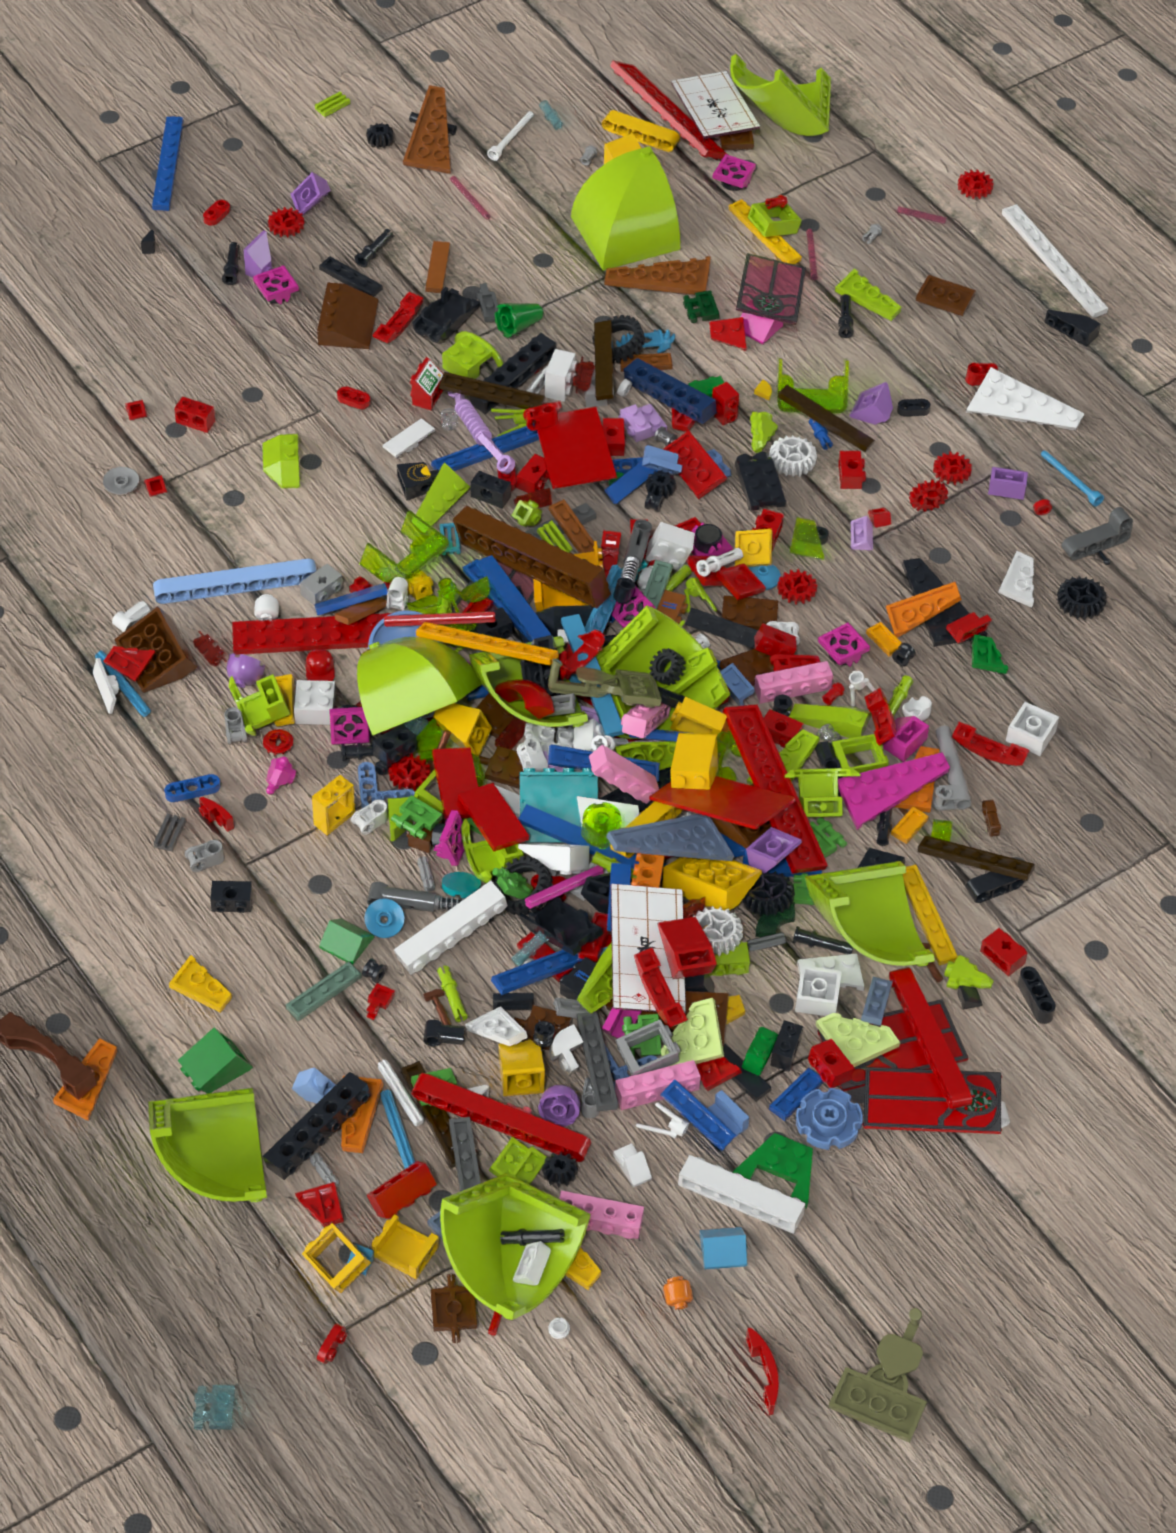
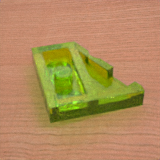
(806, 540)

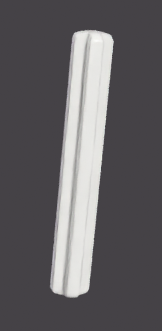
(400, 1093)

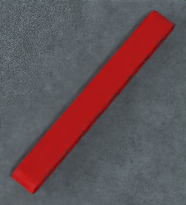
(930, 1038)
(500, 1117)

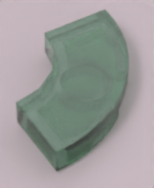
(772, 923)

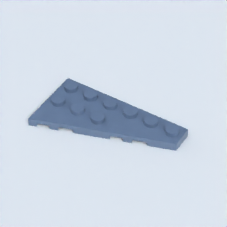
(680, 837)

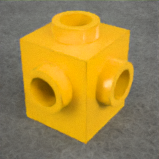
(420, 585)

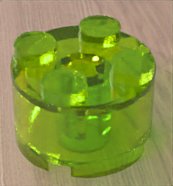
(598, 821)

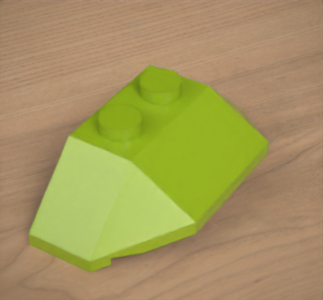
(282, 460)

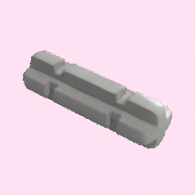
(426, 874)
(323, 1169)

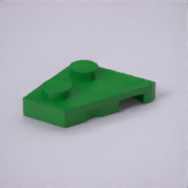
(986, 655)

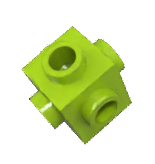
(527, 513)

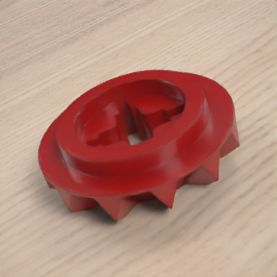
(273, 736)

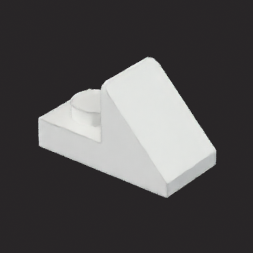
(633, 1165)

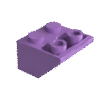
(1007, 483)

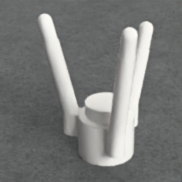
(858, 682)
(677, 1124)

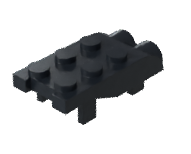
(444, 315)
(759, 481)
(562, 925)

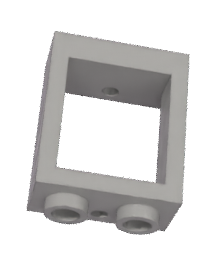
(656, 1028)

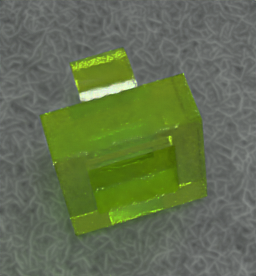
(941, 829)

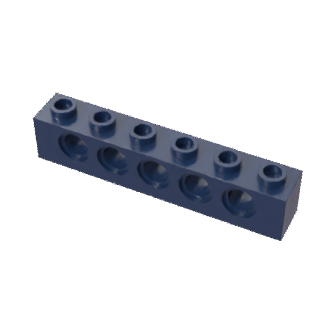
(670, 391)

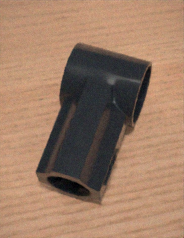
(437, 1033)

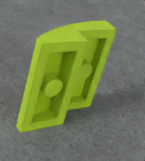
(518, 1161)

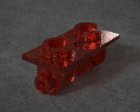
(584, 375)
(541, 497)
(214, 654)
(513, 734)
(693, 906)

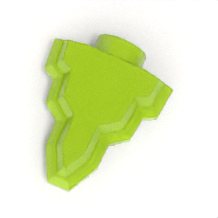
(762, 429)
(966, 974)

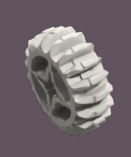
(793, 456)
(719, 924)

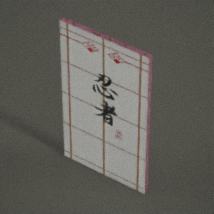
(715, 105)
(635, 929)

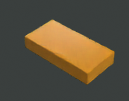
(883, 638)
(909, 825)

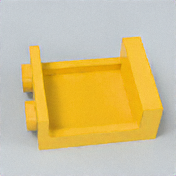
(404, 1247)

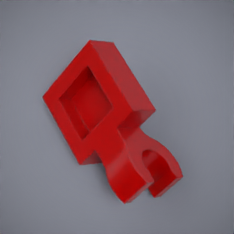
(379, 998)

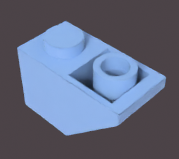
(312, 1085)

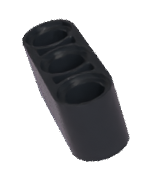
(991, 886)
(1036, 995)

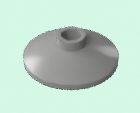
(121, 480)

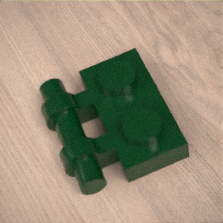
(706, 306)

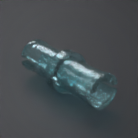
(551, 114)
(529, 948)

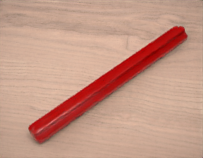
(440, 619)

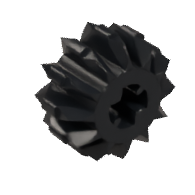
(380, 135)
(661, 483)
(559, 1169)

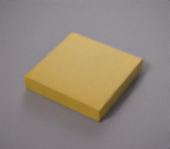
(755, 547)

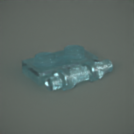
(221, 1409)

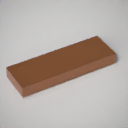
(660, 361)
(360, 610)

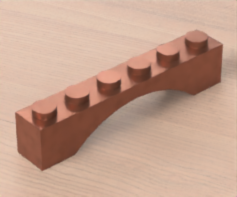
(19, 1035)

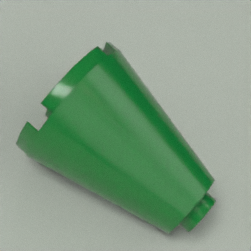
(516, 317)

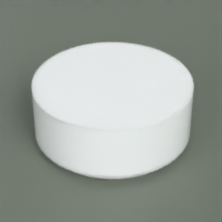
(624, 388)

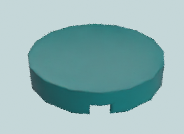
(460, 884)

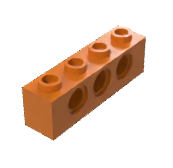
(648, 870)

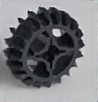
(1081, 597)
(770, 894)

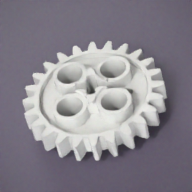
(545, 735)

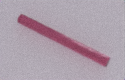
(470, 198)
(811, 251)

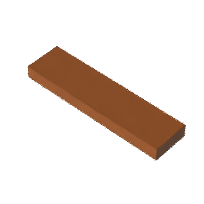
(437, 267)
(572, 526)

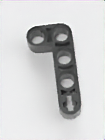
(1100, 537)

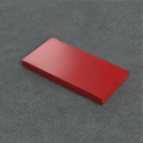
(698, 468)
(454, 775)
(493, 817)

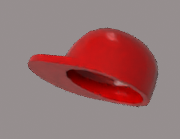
(319, 665)

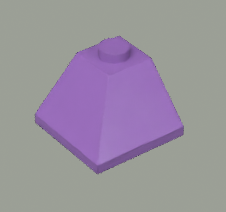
(310, 193)
(257, 256)
(873, 405)
(771, 849)

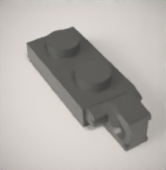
(488, 303)

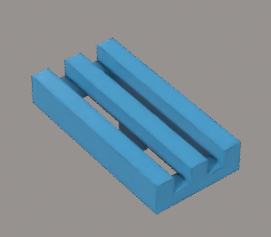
(450, 549)

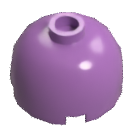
(244, 670)
(559, 1105)

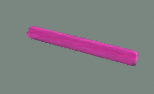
(562, 887)

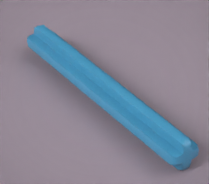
(125, 687)
(397, 1128)

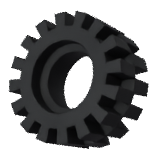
(661, 661)

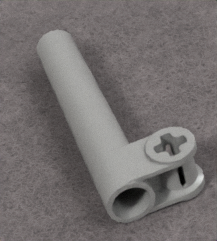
(956, 793)

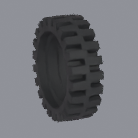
(633, 344)
(525, 865)

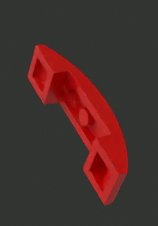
(401, 319)
(610, 549)
(881, 715)
(988, 748)
(657, 988)
(758, 1347)

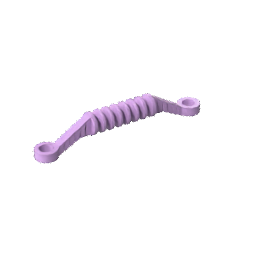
(480, 431)

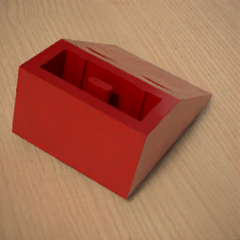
(686, 948)

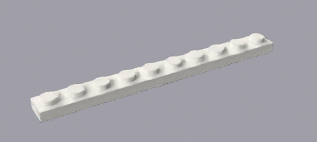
(1055, 261)

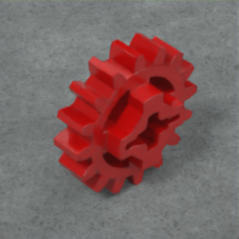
(975, 184)
(286, 222)
(952, 468)
(928, 495)
(797, 586)
(409, 772)

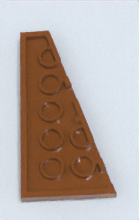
(429, 139)
(663, 276)

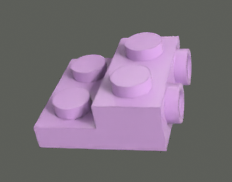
(641, 422)

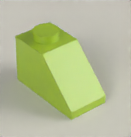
(393, 808)

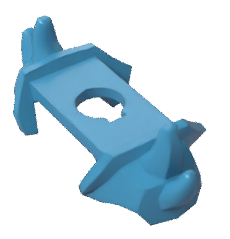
(659, 339)

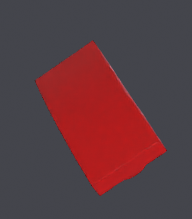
(214, 811)

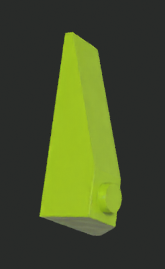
(846, 720)
(649, 751)
(599, 985)

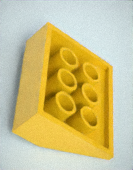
(716, 880)

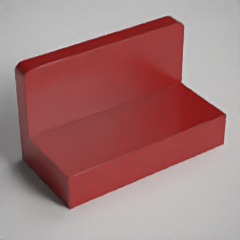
(968, 626)

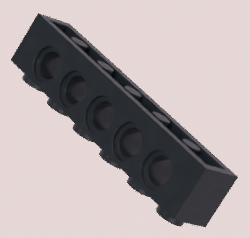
(518, 368)
(307, 1127)

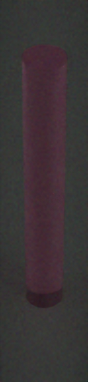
(923, 215)

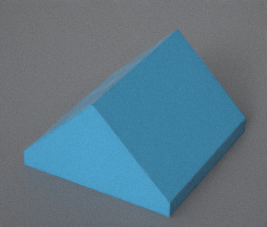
(723, 1248)

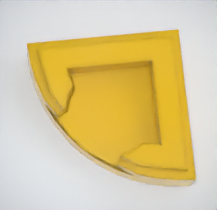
(763, 390)

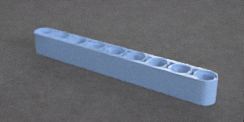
(233, 581)

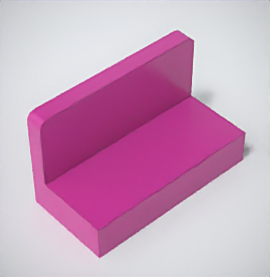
(615, 1020)

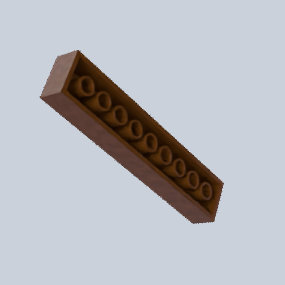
(532, 556)

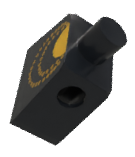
(415, 479)

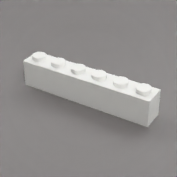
(451, 928)
(741, 1194)

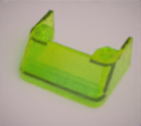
(832, 399)
(425, 548)

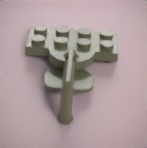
(630, 685)
(884, 1399)

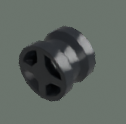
(654, 501)
(903, 654)
(782, 704)
(374, 970)
(543, 1034)

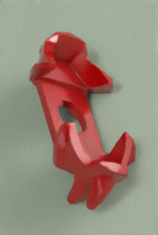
(592, 646)

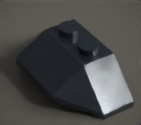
(552, 616)
(539, 672)
(597, 891)

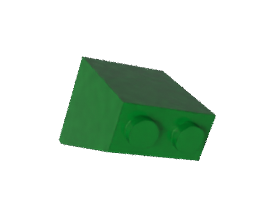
(213, 1062)

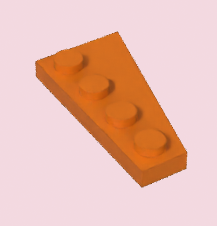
(919, 608)
(923, 798)
(100, 1060)
(357, 1128)

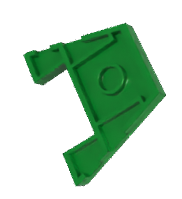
(783, 1159)

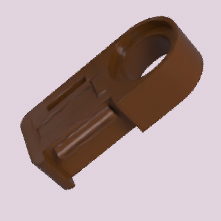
(991, 818)

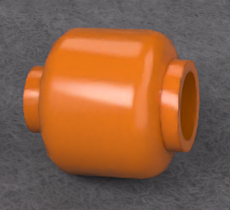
(678, 1292)

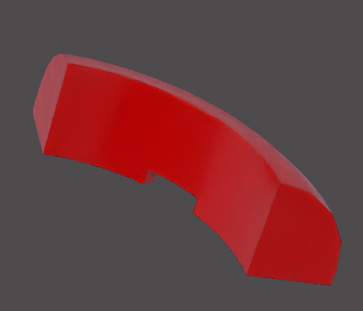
(535, 697)

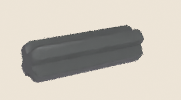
(766, 941)

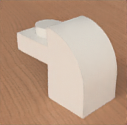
(561, 1048)

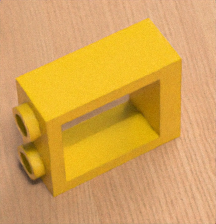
(696, 718)
(324, 817)
(349, 1272)

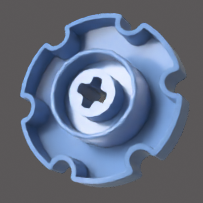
(829, 1118)

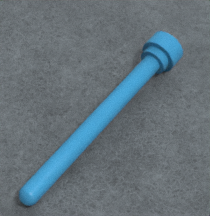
(1094, 497)

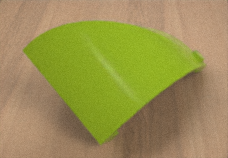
(795, 108)
(627, 210)
(641, 641)
(497, 668)
(410, 680)
(871, 912)
(211, 1144)
(472, 1241)

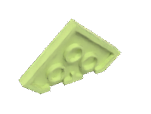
(700, 1035)
(857, 1038)

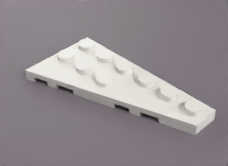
(1015, 401)

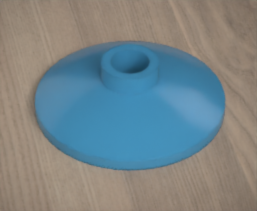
(767, 575)
(388, 909)

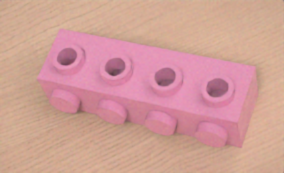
(793, 681)
(643, 720)
(623, 773)
(649, 1085)
(608, 1215)

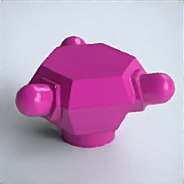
(279, 774)

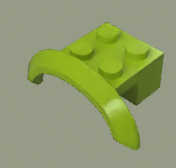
(468, 354)
(261, 707)
(820, 790)
(483, 858)

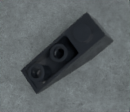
(1075, 326)

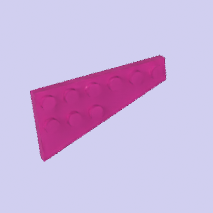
(888, 786)

